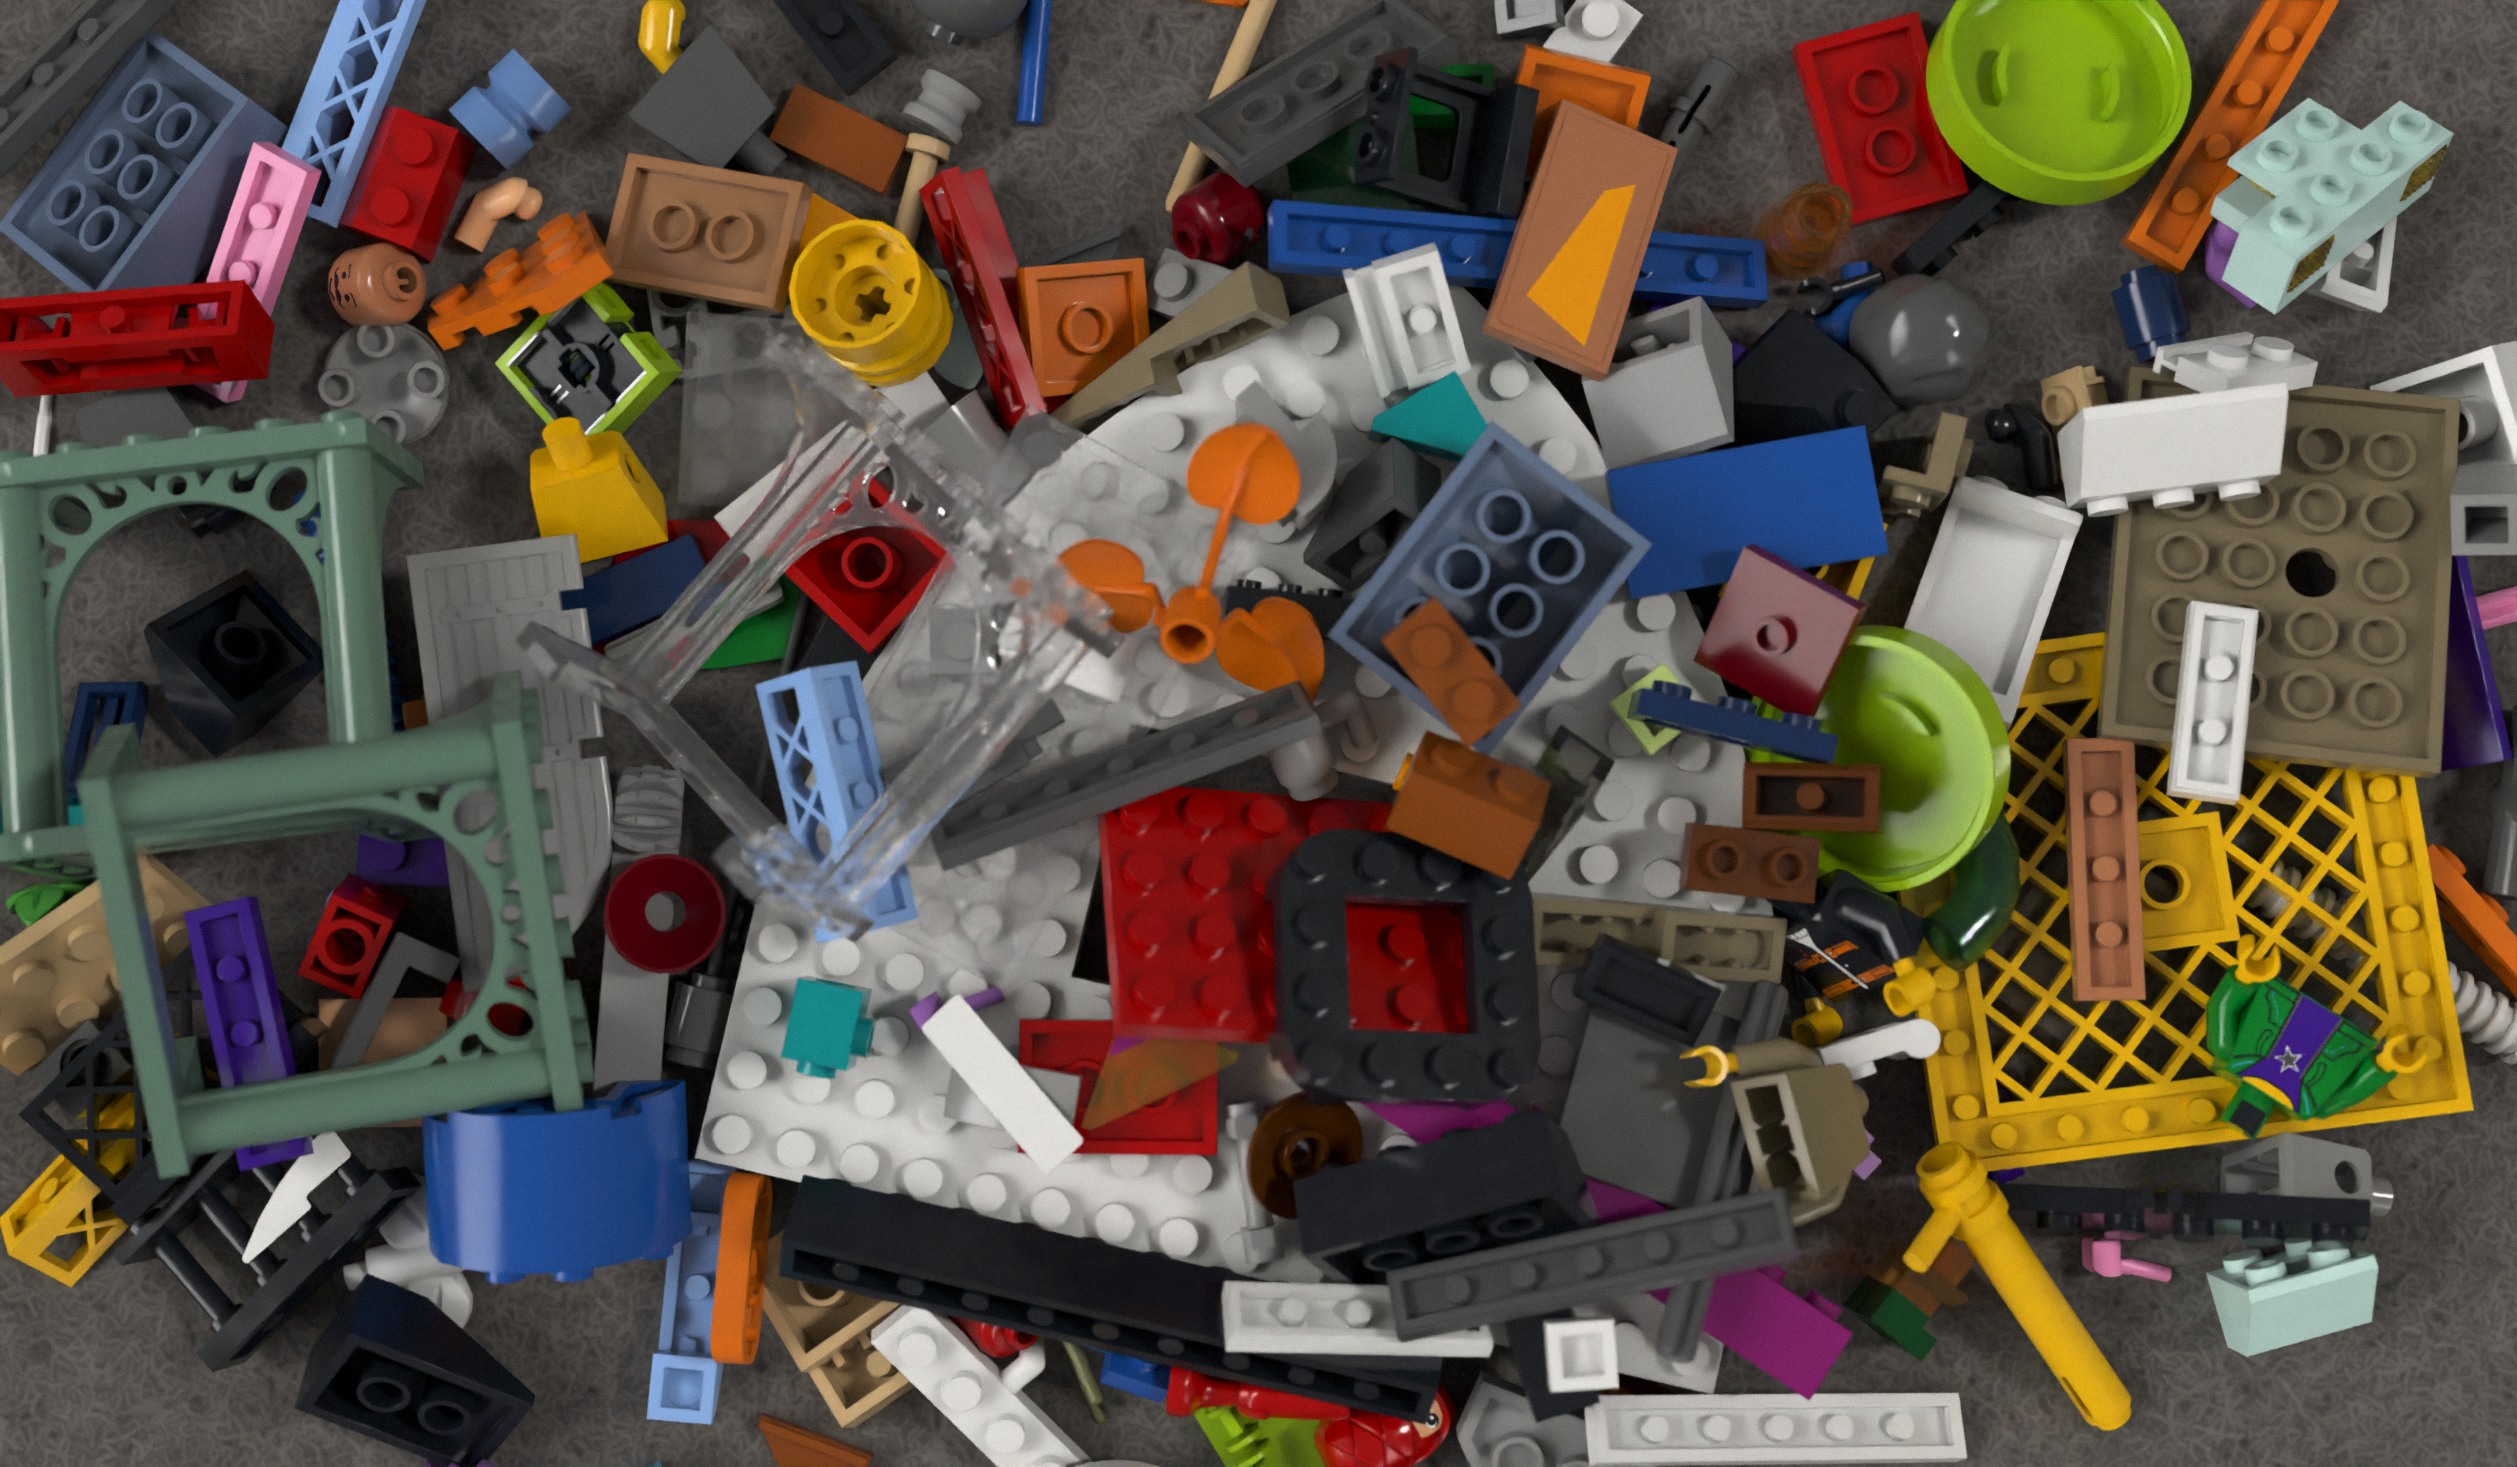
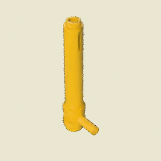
(1977, 1214)

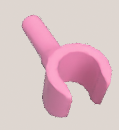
(2106, 1260)

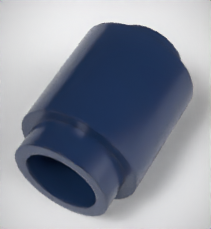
(2150, 311)

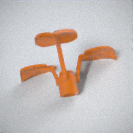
(1257, 479)

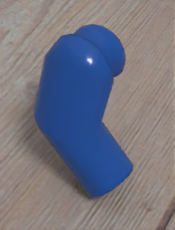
(1837, 325)

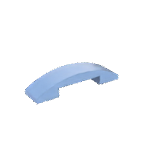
(683, 1372)

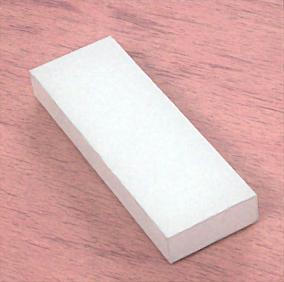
(2212, 703)

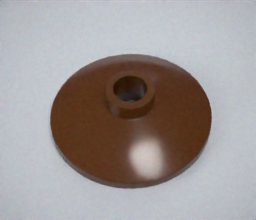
(1321, 1138)

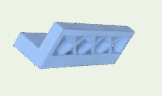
(337, 88)
(842, 746)

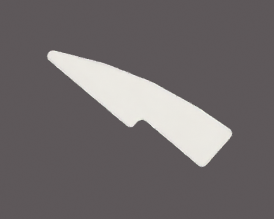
(290, 1197)

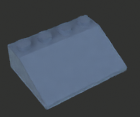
(149, 182)
(1513, 562)

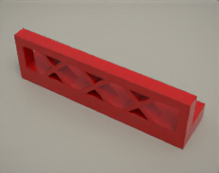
(985, 283)

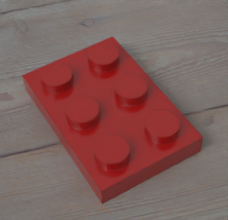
(1876, 119)
(1171, 1125)

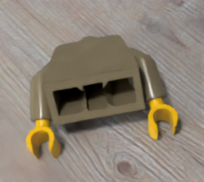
(1796, 1119)

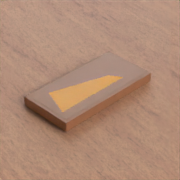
(1580, 241)

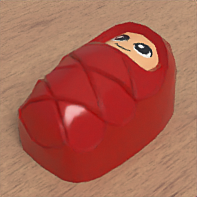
(1382, 1440)

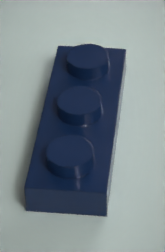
(1733, 723)

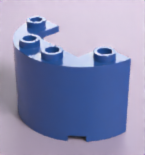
(559, 1190)

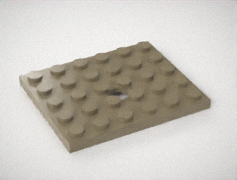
(2333, 675)

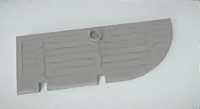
(466, 623)

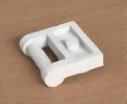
(1893, 1040)

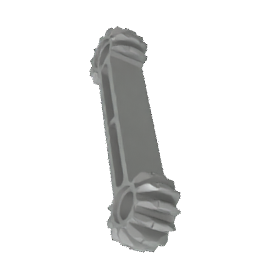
(634, 999)

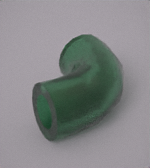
(1979, 900)

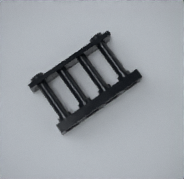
(281, 1283)

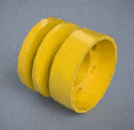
(871, 302)

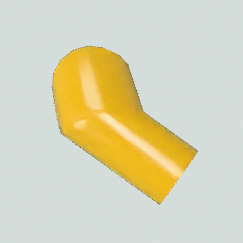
(661, 32)

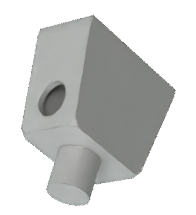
(2305, 1168)

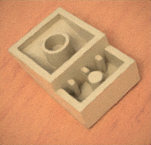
(832, 1341)

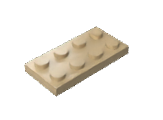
(66, 967)

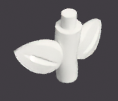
(411, 1264)

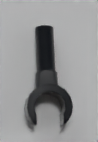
(1839, 289)

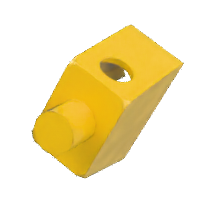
(595, 491)

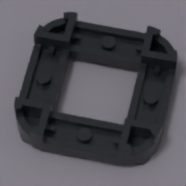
(1313, 979)

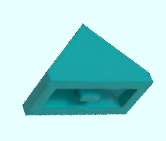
(1433, 421)

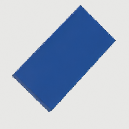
(1793, 497)

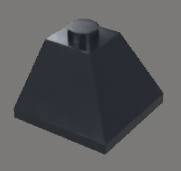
(1802, 385)
(231, 661)

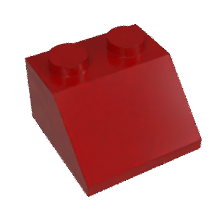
(407, 182)
(869, 574)

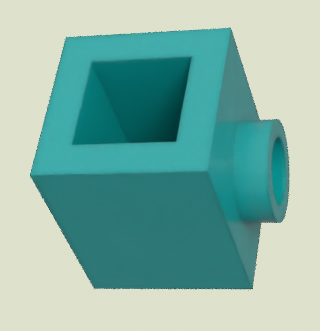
(828, 1027)

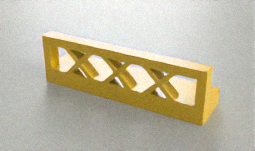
(63, 1191)

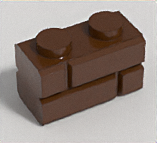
(1813, 797)

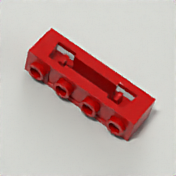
(133, 339)

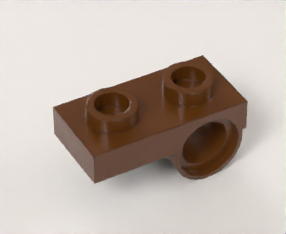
(1749, 863)

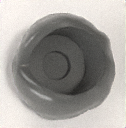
(1921, 339)

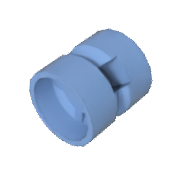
(510, 109)

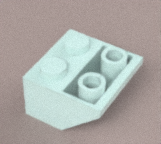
(2292, 1294)

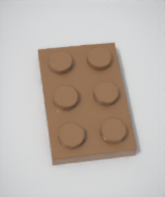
(706, 232)

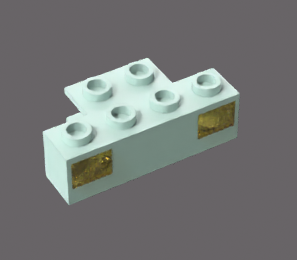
(2319, 192)

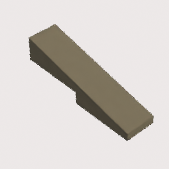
(1225, 318)
(1700, 940)

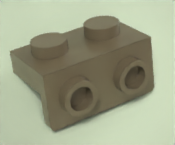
(1940, 463)

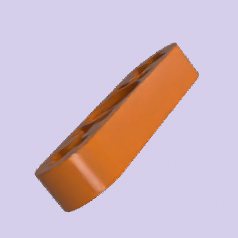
(741, 1268)

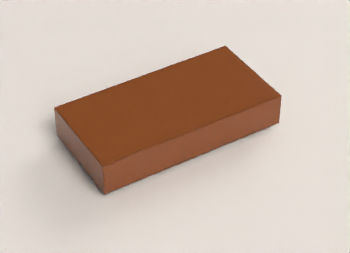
(839, 139)

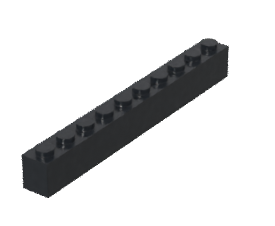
(1068, 1293)

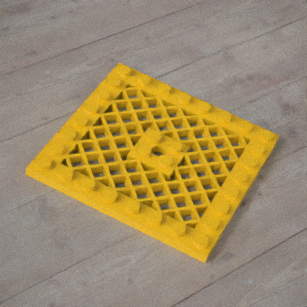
(2401, 950)

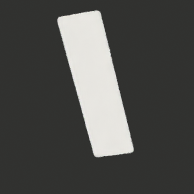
(1002, 1084)

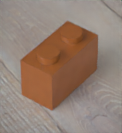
(1450, 671)
(1468, 805)

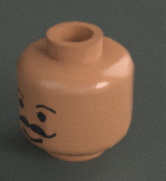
(377, 285)

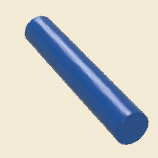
(1034, 62)

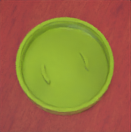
(2059, 93)
(1941, 751)

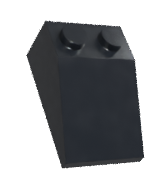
(411, 1378)

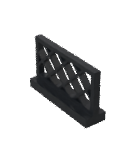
(142, 1185)

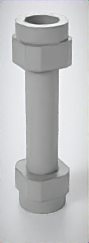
(1261, 1236)

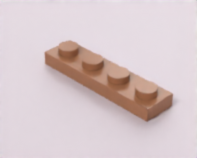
(2103, 870)

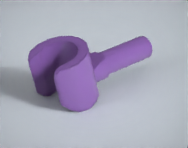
(930, 1005)

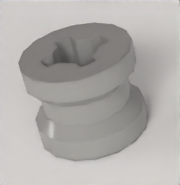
(941, 107)

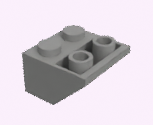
(1665, 387)

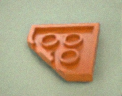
(543, 277)

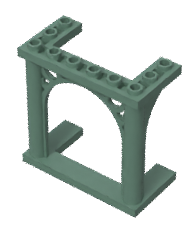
(351, 479)
(473, 751)

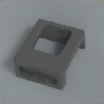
(399, 954)

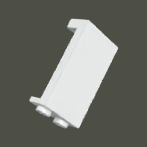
(1994, 581)

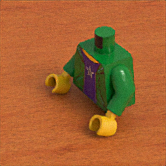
(2291, 1049)

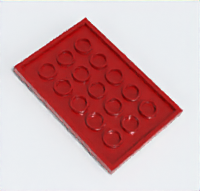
(1198, 941)

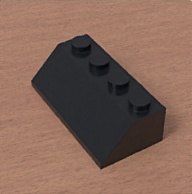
(1443, 1199)

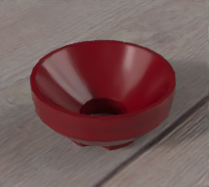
(658, 949)

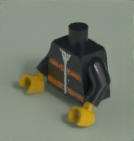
(1849, 946)

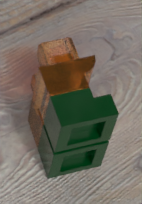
(1901, 1301)

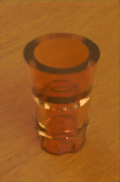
(1793, 246)

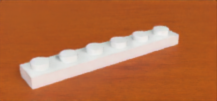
(1774, 1429)

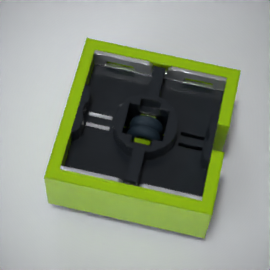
(589, 364)

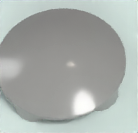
(388, 377)

